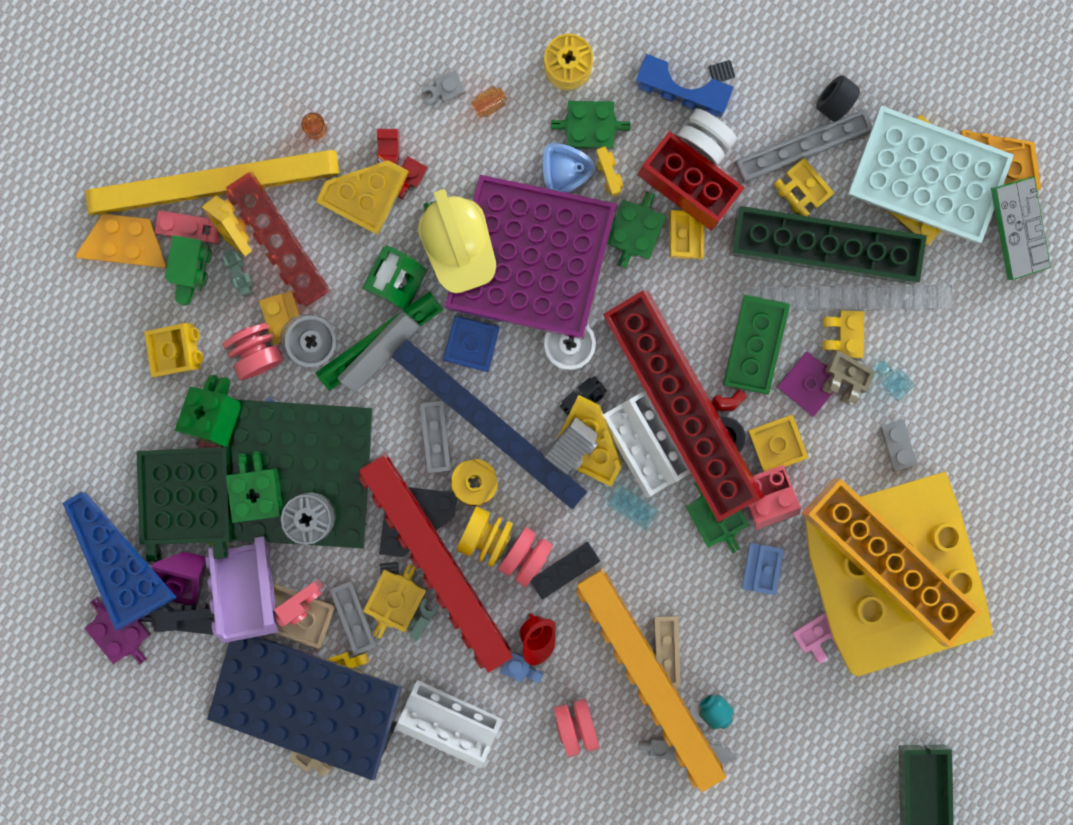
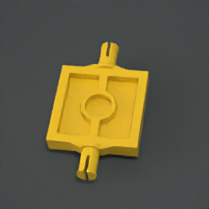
(394, 600)

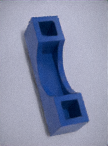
(656, 78)

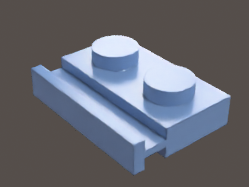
(762, 568)

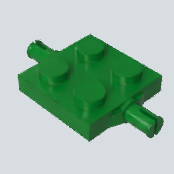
(590, 124)
(636, 229)
(712, 530)

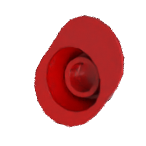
(537, 639)

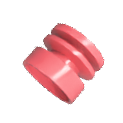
(252, 350)

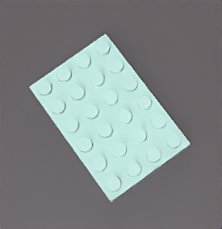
(929, 174)

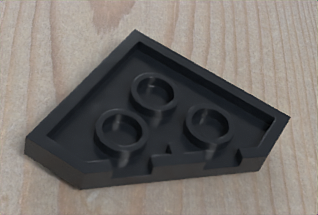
(438, 507)

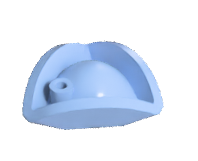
(565, 167)

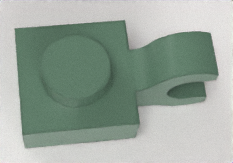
(418, 625)

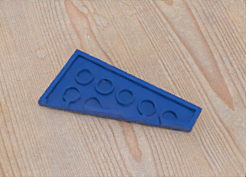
(121, 575)

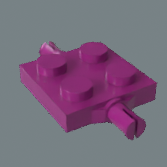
(114, 642)

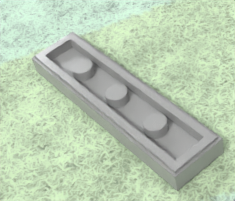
(378, 352)

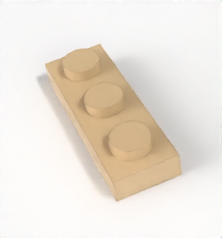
(668, 646)

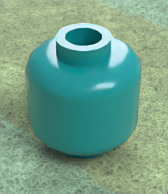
(716, 712)

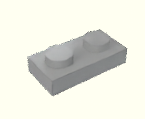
(898, 445)

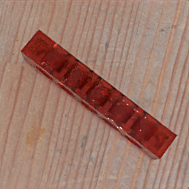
(250, 185)

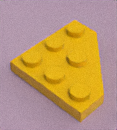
(365, 194)
(604, 460)

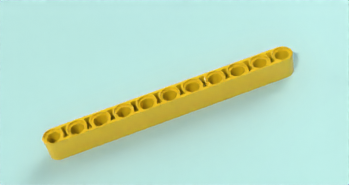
(209, 182)

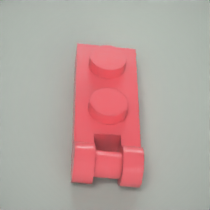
(186, 226)

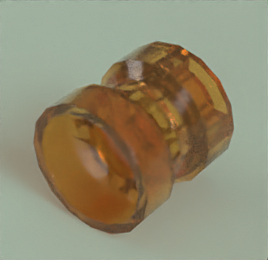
(312, 122)

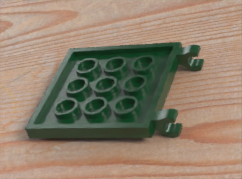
(184, 499)

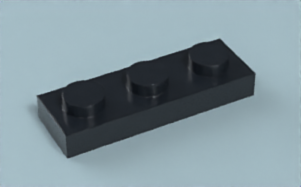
(565, 570)

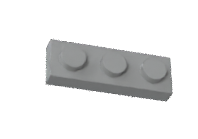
(435, 436)
(353, 617)

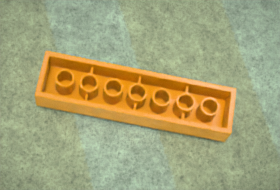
(891, 562)

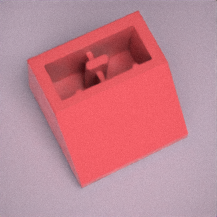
(778, 500)

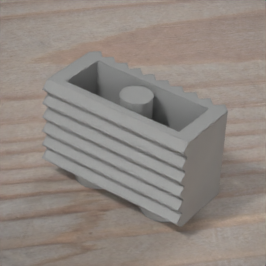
(571, 446)

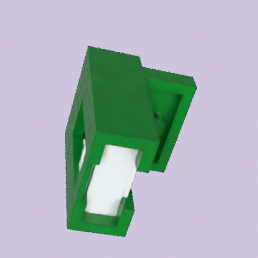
(395, 277)

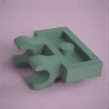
(241, 280)

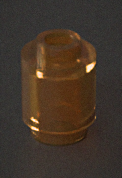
(489, 101)

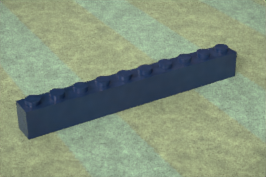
(489, 424)

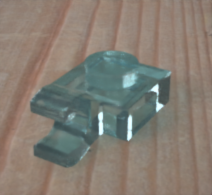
(896, 381)

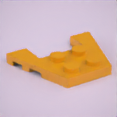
(1024, 161)

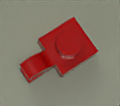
(414, 177)

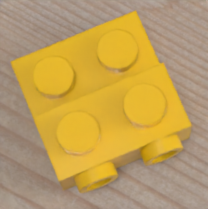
(229, 227)
(173, 349)

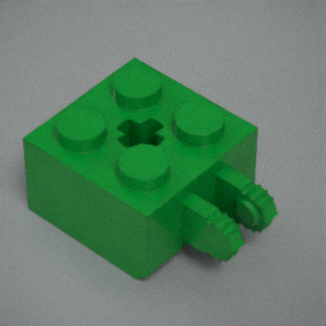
(187, 267)
(209, 412)
(263, 482)

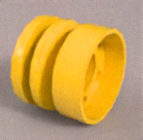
(571, 75)
(484, 536)

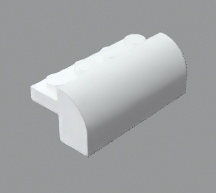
(645, 444)
(449, 724)

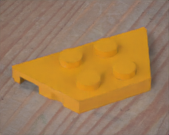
(123, 241)

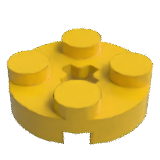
(487, 479)

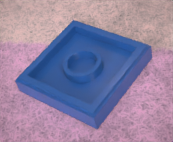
(471, 343)

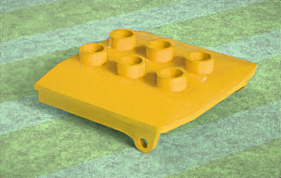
(862, 617)

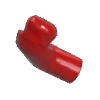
(729, 404)

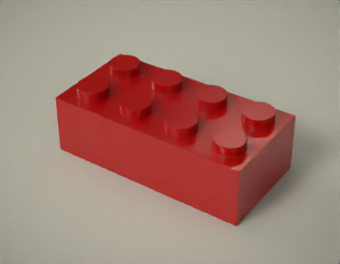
(690, 181)

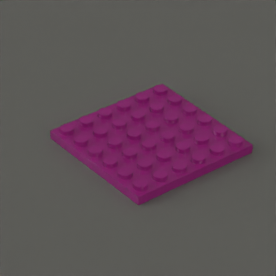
(545, 257)

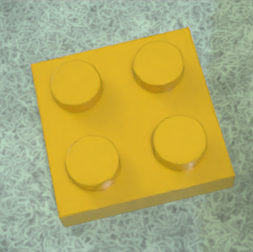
(778, 443)

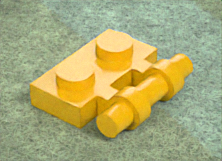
(808, 183)

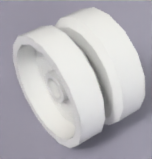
(707, 136)
(569, 359)

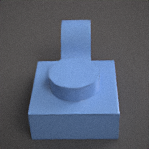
(518, 668)

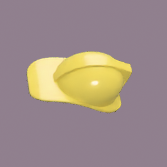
(457, 243)

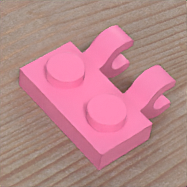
(812, 635)

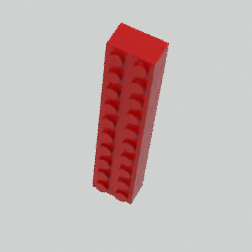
(683, 405)
(436, 562)

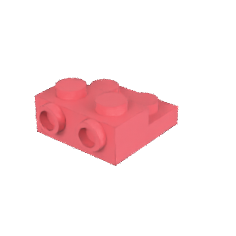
(296, 607)

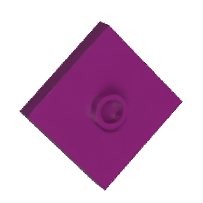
(805, 384)

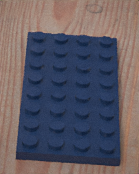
(305, 704)

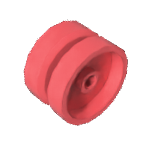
(528, 558)
(575, 728)

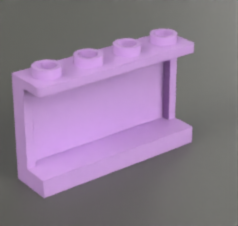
(242, 592)

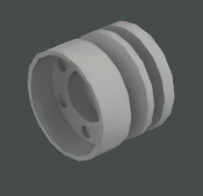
(313, 505)

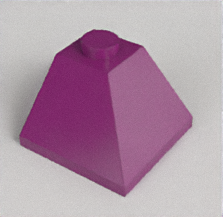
(183, 576)

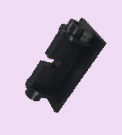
(591, 389)

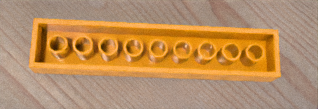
(652, 680)

